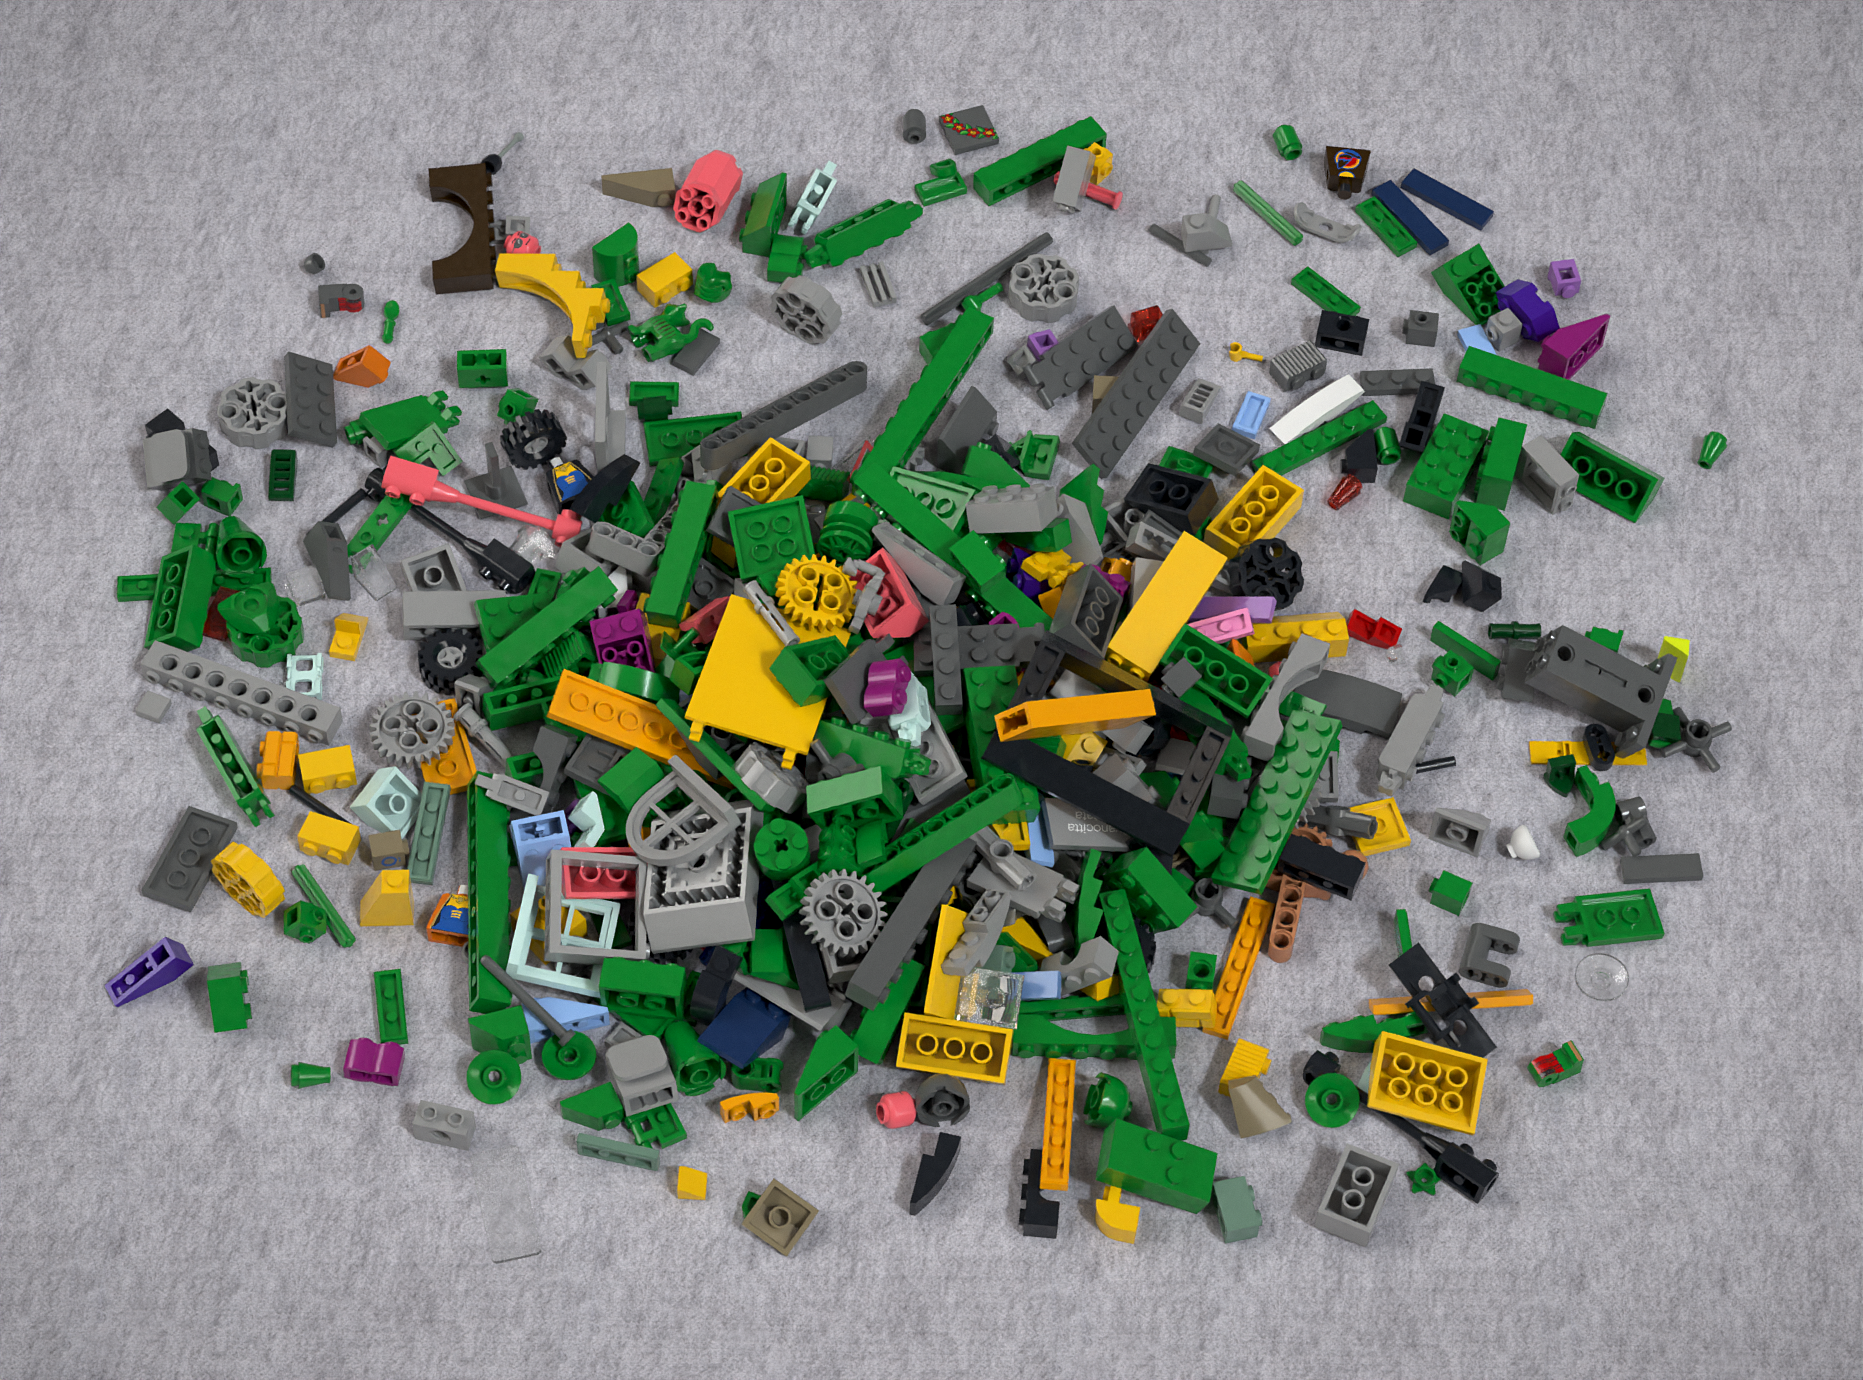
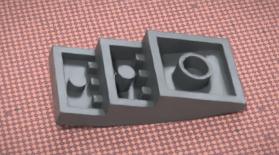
(1355, 702)

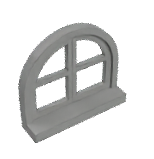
(703, 798)

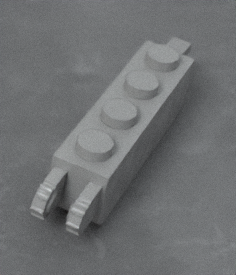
(1409, 740)

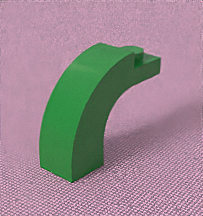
(635, 681)
(1589, 831)

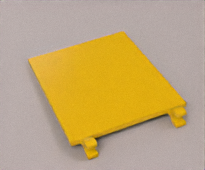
(741, 691)

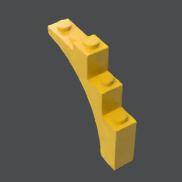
(565, 289)

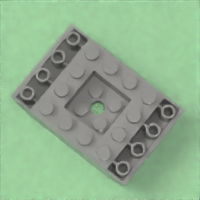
(706, 903)

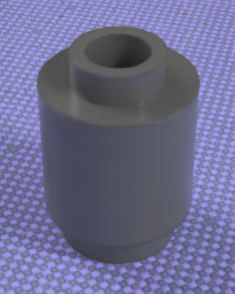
(914, 126)

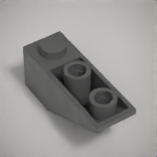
(330, 555)

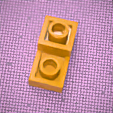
(757, 1104)

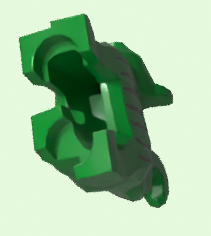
(665, 335)

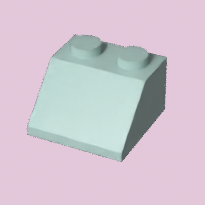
(388, 802)

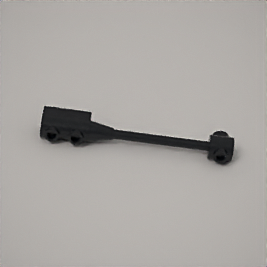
(494, 560)
(1454, 1162)

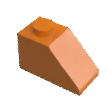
(362, 368)

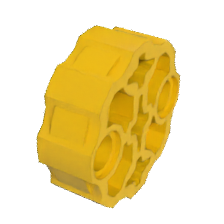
(248, 879)

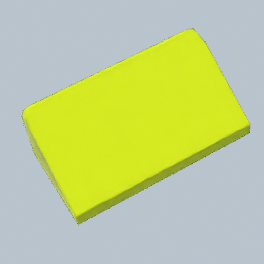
(1679, 648)

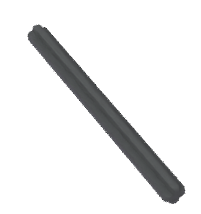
(986, 279)

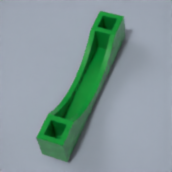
(1042, 1038)

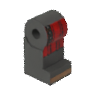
(340, 298)

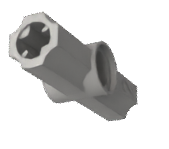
(1004, 859)

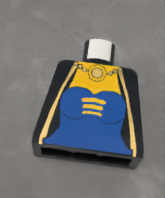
(566, 482)

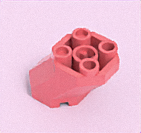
(707, 191)

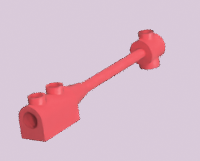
(423, 485)

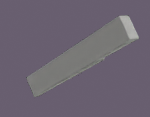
(1156, 546)

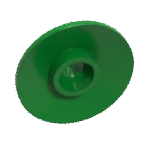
(579, 1048)
(493, 1091)
(1342, 1109)

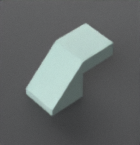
(589, 819)

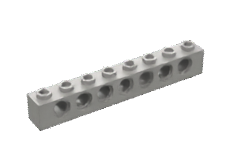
(231, 683)

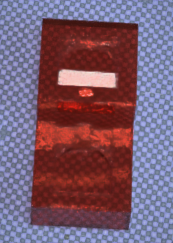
(215, 623)

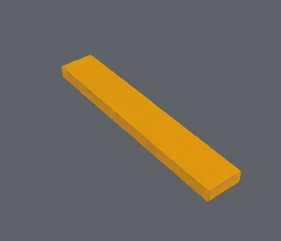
(1240, 965)
(1487, 999)
(1058, 1124)

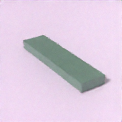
(428, 832)

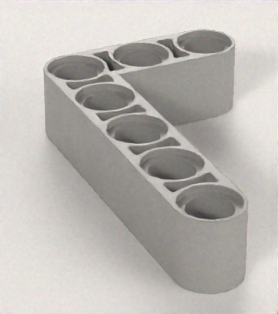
(629, 549)

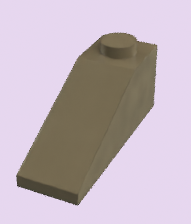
(646, 187)

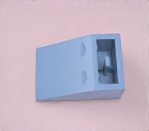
(533, 841)

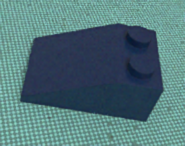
(746, 1028)

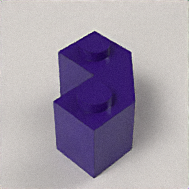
(1536, 316)

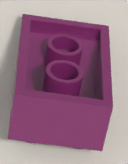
(1572, 346)

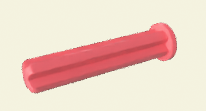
(1100, 194)

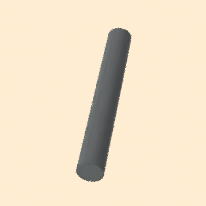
(1177, 243)

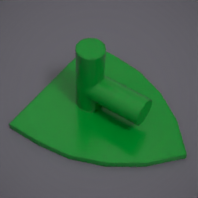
(683, 646)

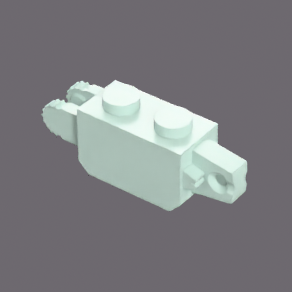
(814, 197)
(915, 715)

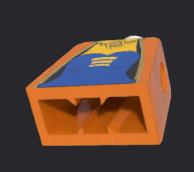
(450, 919)

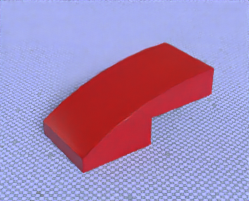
(1376, 633)

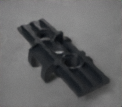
(1446, 998)

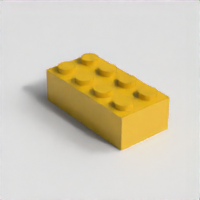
(771, 474)
(1254, 512)
(954, 1048)

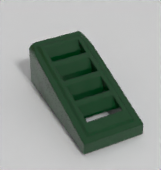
(282, 460)

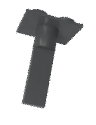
(497, 485)

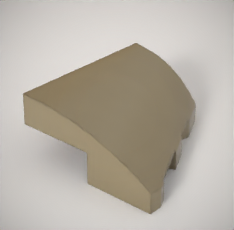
(1255, 1108)

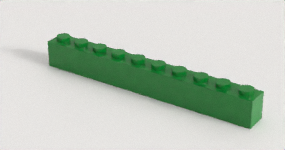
(930, 393)
(916, 521)
(487, 897)
(1143, 1017)

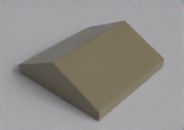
(780, 1217)

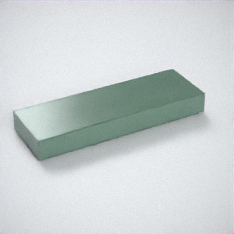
(618, 1152)

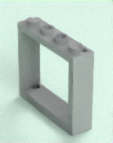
(586, 955)

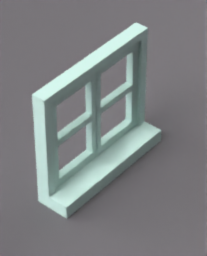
(525, 931)

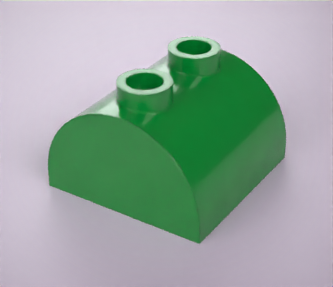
(617, 256)

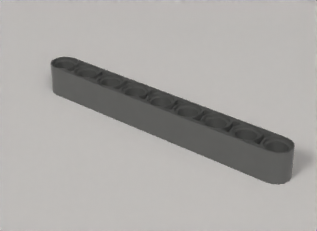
(783, 415)

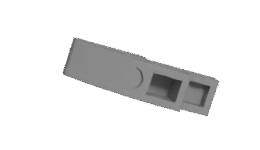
(981, 933)

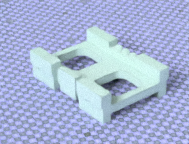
(313, 675)

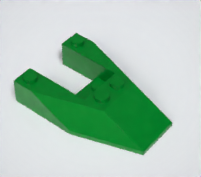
(519, 706)

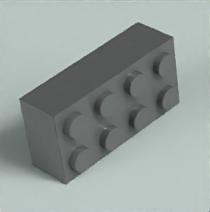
(1087, 611)

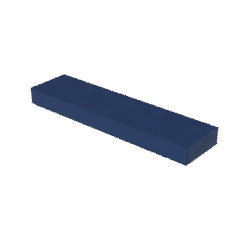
(1447, 199)
(1410, 217)

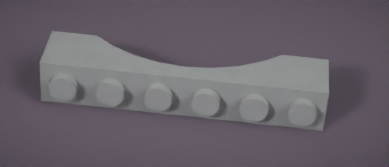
(1304, 664)

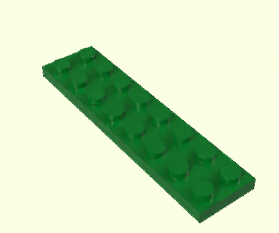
(1277, 802)

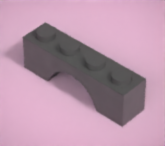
(945, 659)
(554, 750)

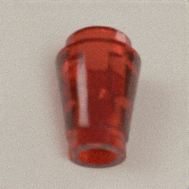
(1345, 491)

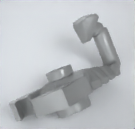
(867, 600)

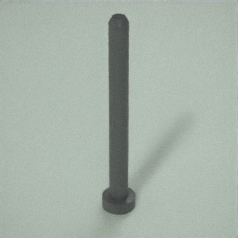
(564, 1035)

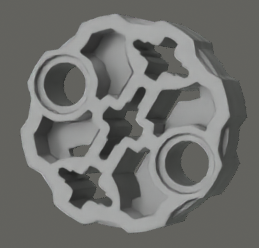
(1041, 281)
(806, 310)
(237, 414)
(763, 773)

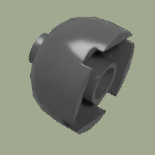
(942, 1099)

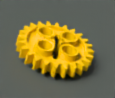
(799, 583)

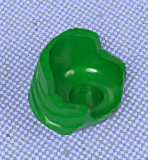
(712, 284)

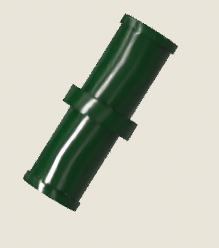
(1514, 631)

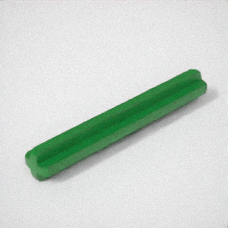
(1268, 212)
(319, 899)

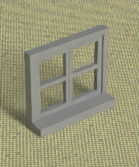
(609, 424)

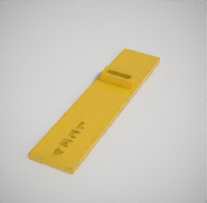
(1543, 750)

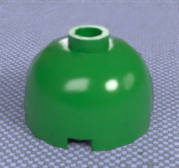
(1107, 1101)

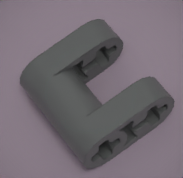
(1474, 959)

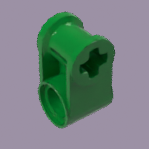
(758, 1075)

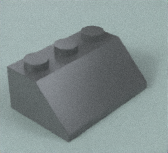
(971, 423)

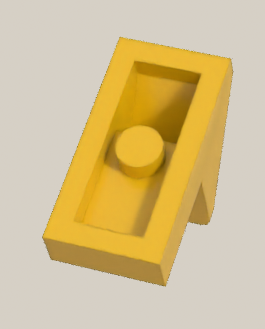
(348, 636)

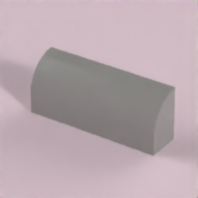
(437, 610)

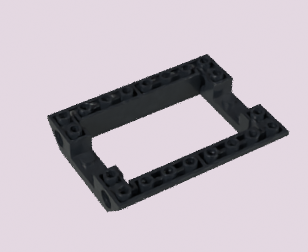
(1091, 793)

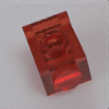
(1144, 321)

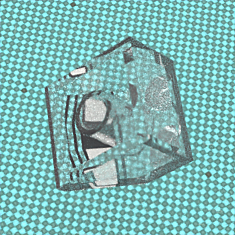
(989, 998)

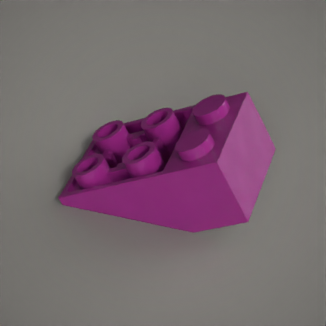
(624, 640)

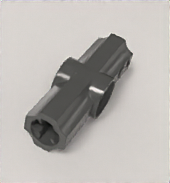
(1342, 822)

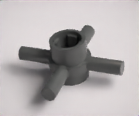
(1696, 739)
(832, 768)
(1209, 906)

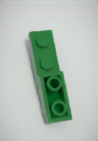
(787, 898)
(1362, 1032)

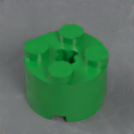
(781, 835)

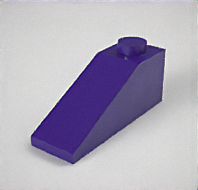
(150, 971)

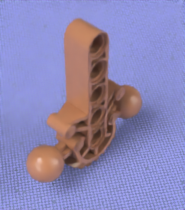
(1296, 891)

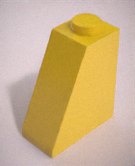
(388, 900)

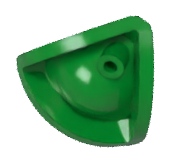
(251, 609)

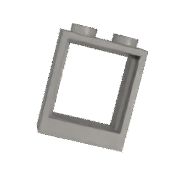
(1547, 475)

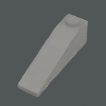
(927, 571)

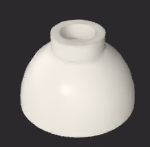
(1523, 844)

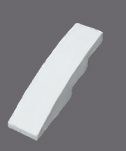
(1316, 409)

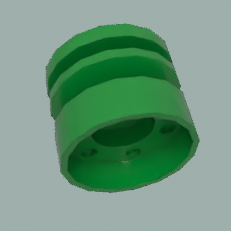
(847, 532)

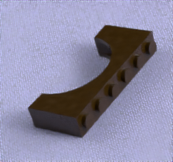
(472, 264)

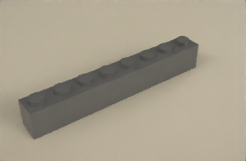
(909, 925)

